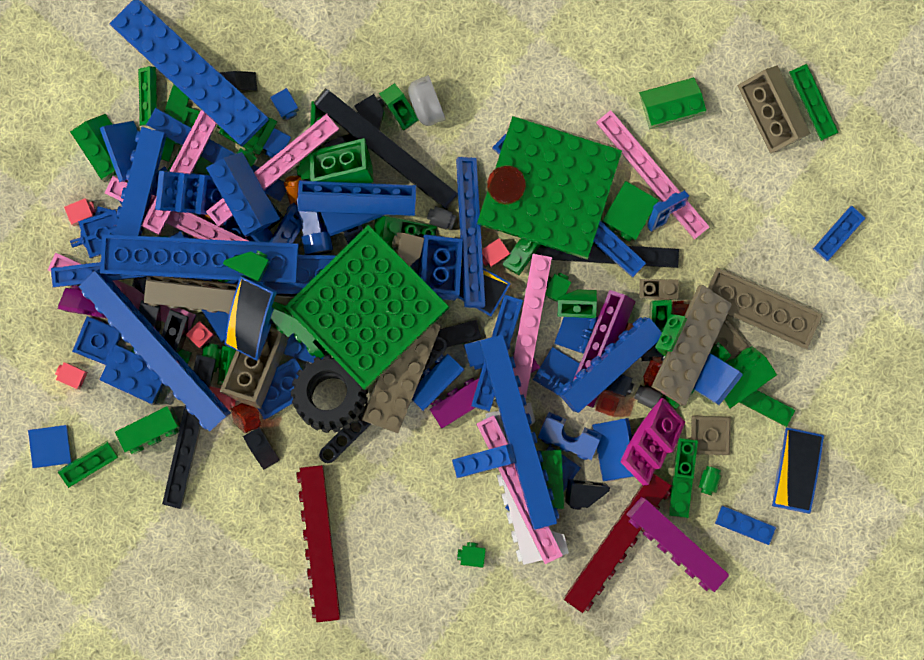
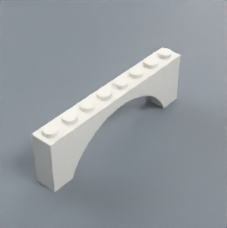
(527, 550)

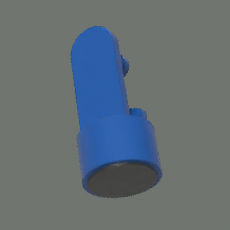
(315, 234)

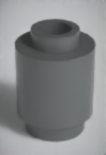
(441, 218)
(647, 396)

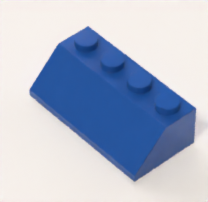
(243, 194)

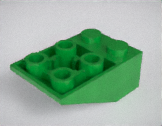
(388, 227)

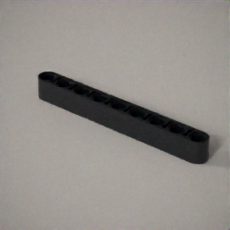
(386, 148)
(350, 434)

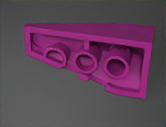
(75, 302)

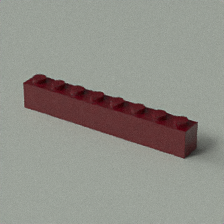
(319, 543)
(613, 549)

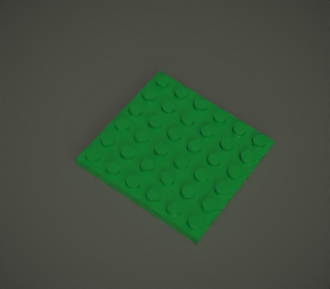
(564, 187)
(367, 307)

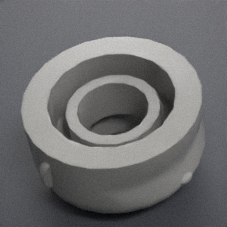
(425, 101)

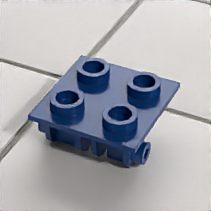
(575, 333)
(556, 371)

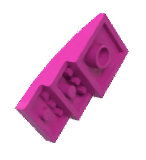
(653, 441)

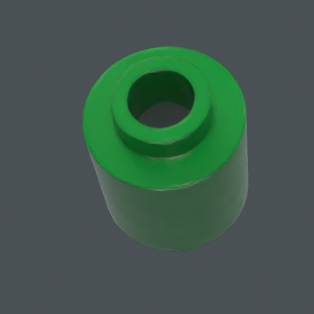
(214, 352)
(710, 480)

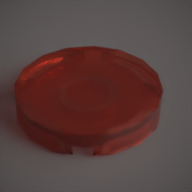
(506, 184)

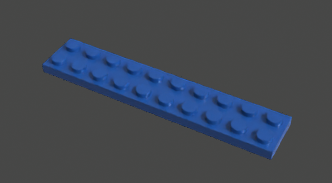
(189, 72)
(192, 257)

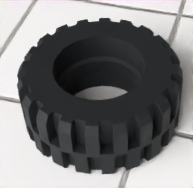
(327, 419)

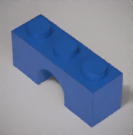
(554, 433)

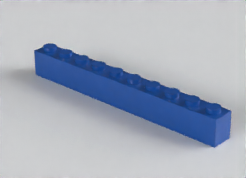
(155, 350)
(518, 432)

